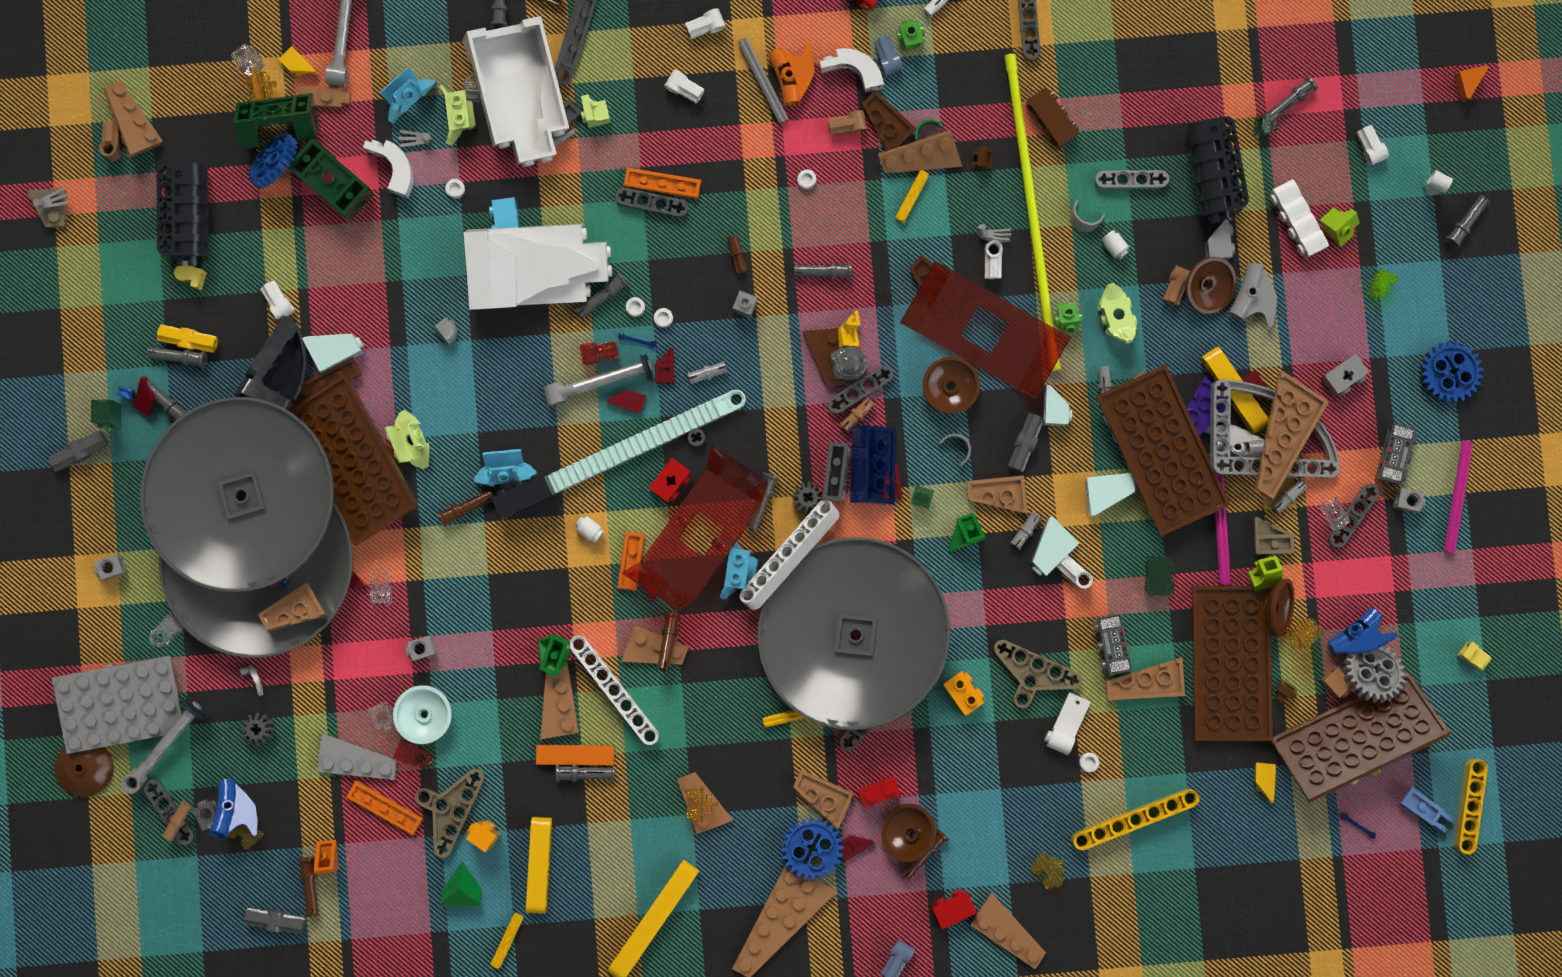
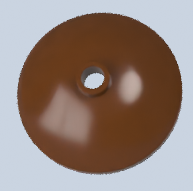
(1218, 287)
(955, 372)
(1280, 607)
(94, 776)
(898, 832)

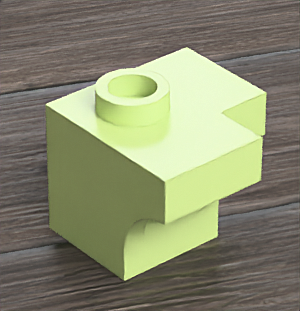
(594, 112)

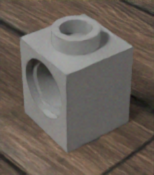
(745, 304)
(1400, 500)
(118, 567)
(430, 648)

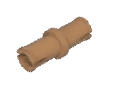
(857, 414)
(177, 821)

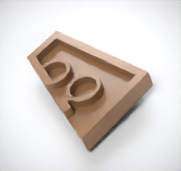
(999, 492)
(292, 609)
(646, 647)
(824, 796)
(719, 815)

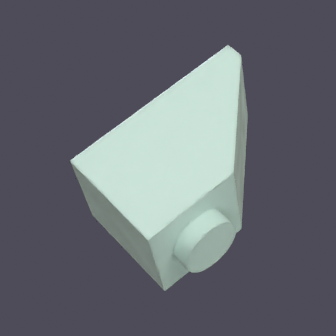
(1055, 408)

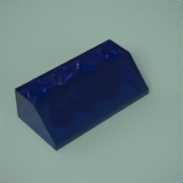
(871, 461)

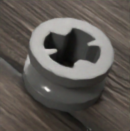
(697, 443)

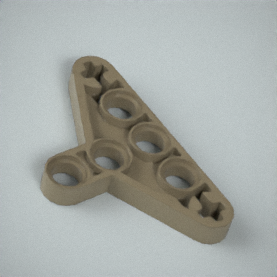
(1042, 677)
(454, 799)

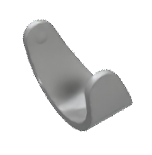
(1081, 225)
(964, 440)

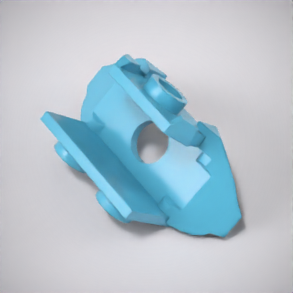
(404, 92)
(503, 468)
(740, 570)

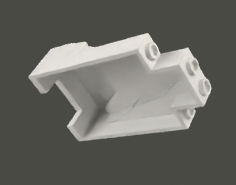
(518, 89)
(532, 265)

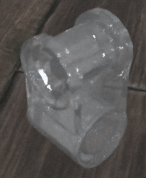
(381, 589)
(169, 628)

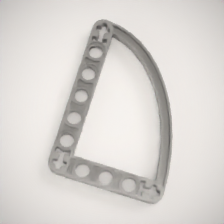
(1224, 456)

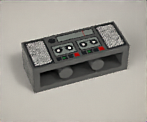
(1396, 454)
(837, 472)
(1112, 644)

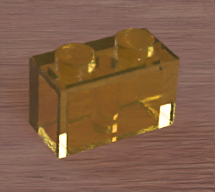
(1304, 633)

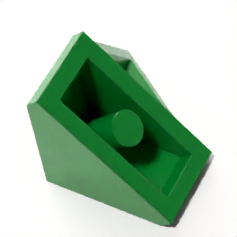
(966, 532)
(553, 653)
(461, 889)

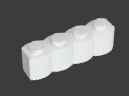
(1299, 219)

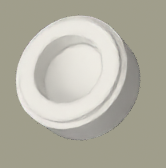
(806, 179)
(455, 188)
(635, 307)
(663, 318)
(1089, 762)

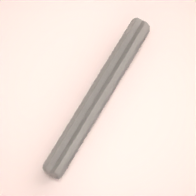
(763, 80)

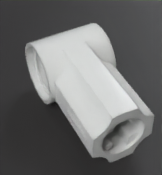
(709, 22)
(679, 84)
(1373, 149)
(1437, 183)
(993, 263)
(279, 304)
(1073, 571)

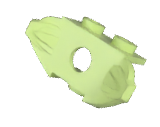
(459, 113)
(1113, 299)
(397, 435)

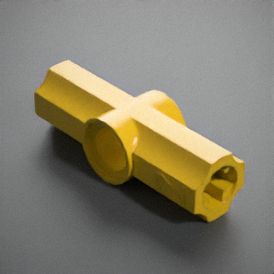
(187, 338)

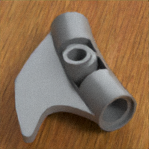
(1263, 298)
(1241, 443)

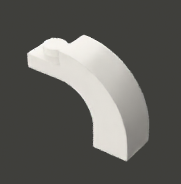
(857, 62)
(402, 176)

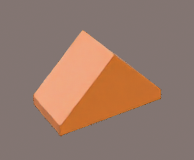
(1468, 81)
(326, 857)

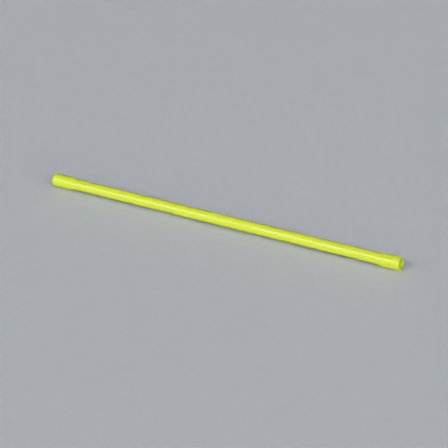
(1011, 69)

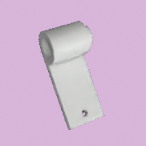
(1067, 724)

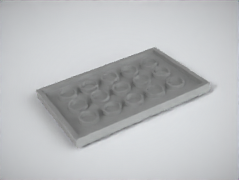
(117, 703)

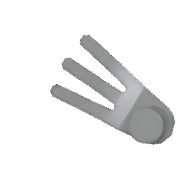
(421, 138)
(46, 202)
(997, 235)
(251, 670)

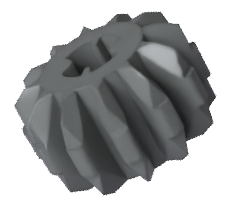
(806, 491)
(254, 736)

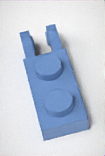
(1425, 809)

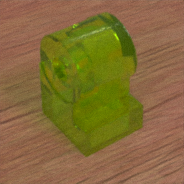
(1380, 282)

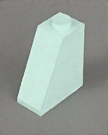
(333, 349)
(1107, 490)
(1052, 547)

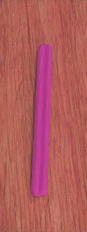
(1458, 497)
(1222, 542)

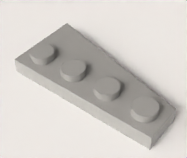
(349, 759)

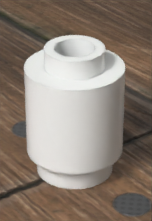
(1115, 245)
(589, 529)

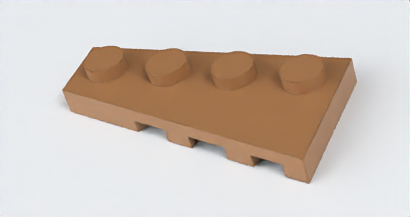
(133, 124)
(926, 154)
(1152, 682)
(558, 706)
(1006, 931)

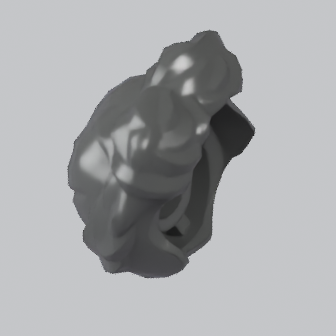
(848, 363)

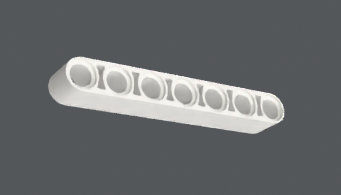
(781, 558)
(605, 686)

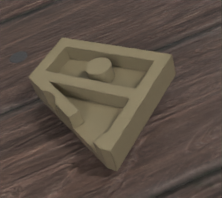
(51, 217)
(1271, 539)

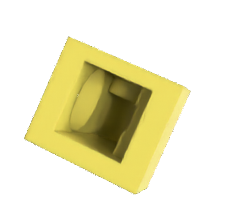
(190, 274)
(1474, 656)

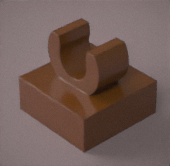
(985, 158)
(1285, 690)

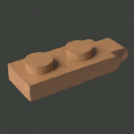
(327, 96)

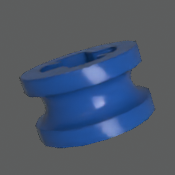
(125, 393)

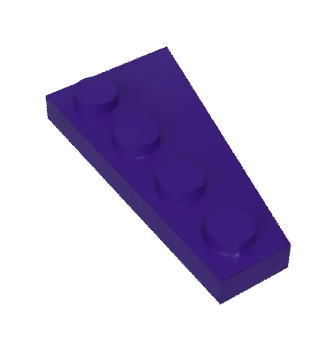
(1200, 406)

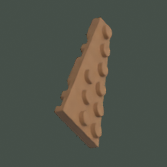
(1290, 423)
(784, 913)

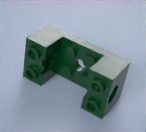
(254, 115)
(344, 193)

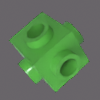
(910, 34)
(1068, 318)

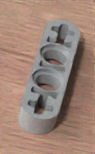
(1131, 177)

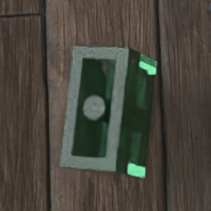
(106, 414)
(1158, 576)

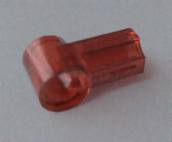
(593, 352)

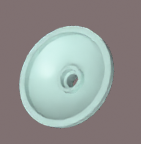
(408, 714)

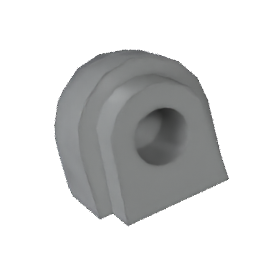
(446, 330)

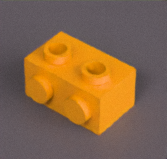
(963, 693)
(482, 835)

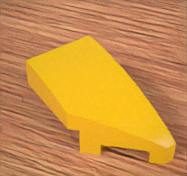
(296, 63)
(848, 331)
(1265, 780)

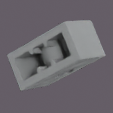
(1334, 379)

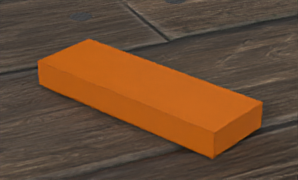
(630, 556)

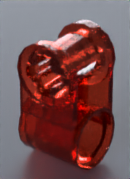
(409, 754)

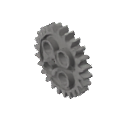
(1374, 674)

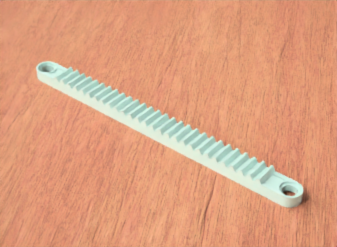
(645, 441)

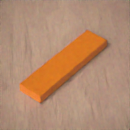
(662, 183)
(574, 755)
(384, 807)

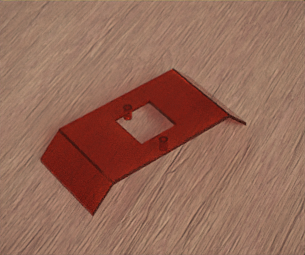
(1025, 349)
(724, 494)

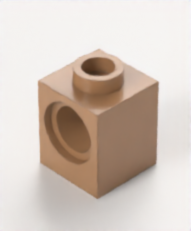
(1336, 683)

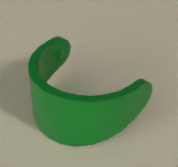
(926, 122)

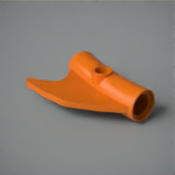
(801, 71)

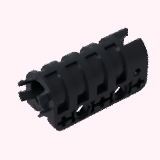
(1214, 169)
(185, 213)

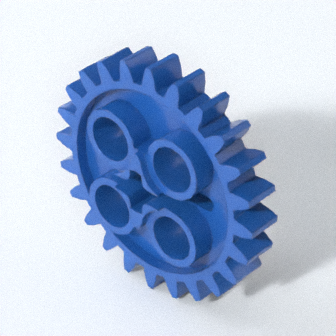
(272, 160)
(1467, 366)
(796, 841)

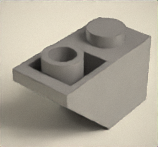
(1220, 242)

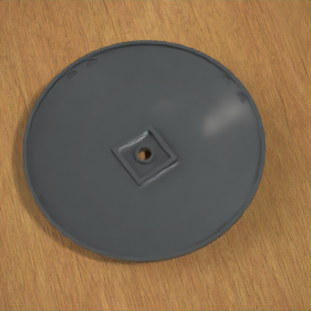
(194, 488)
(231, 619)
(810, 626)

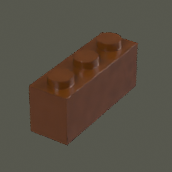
(1052, 118)

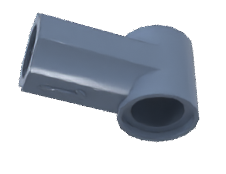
(889, 60)
(899, 956)

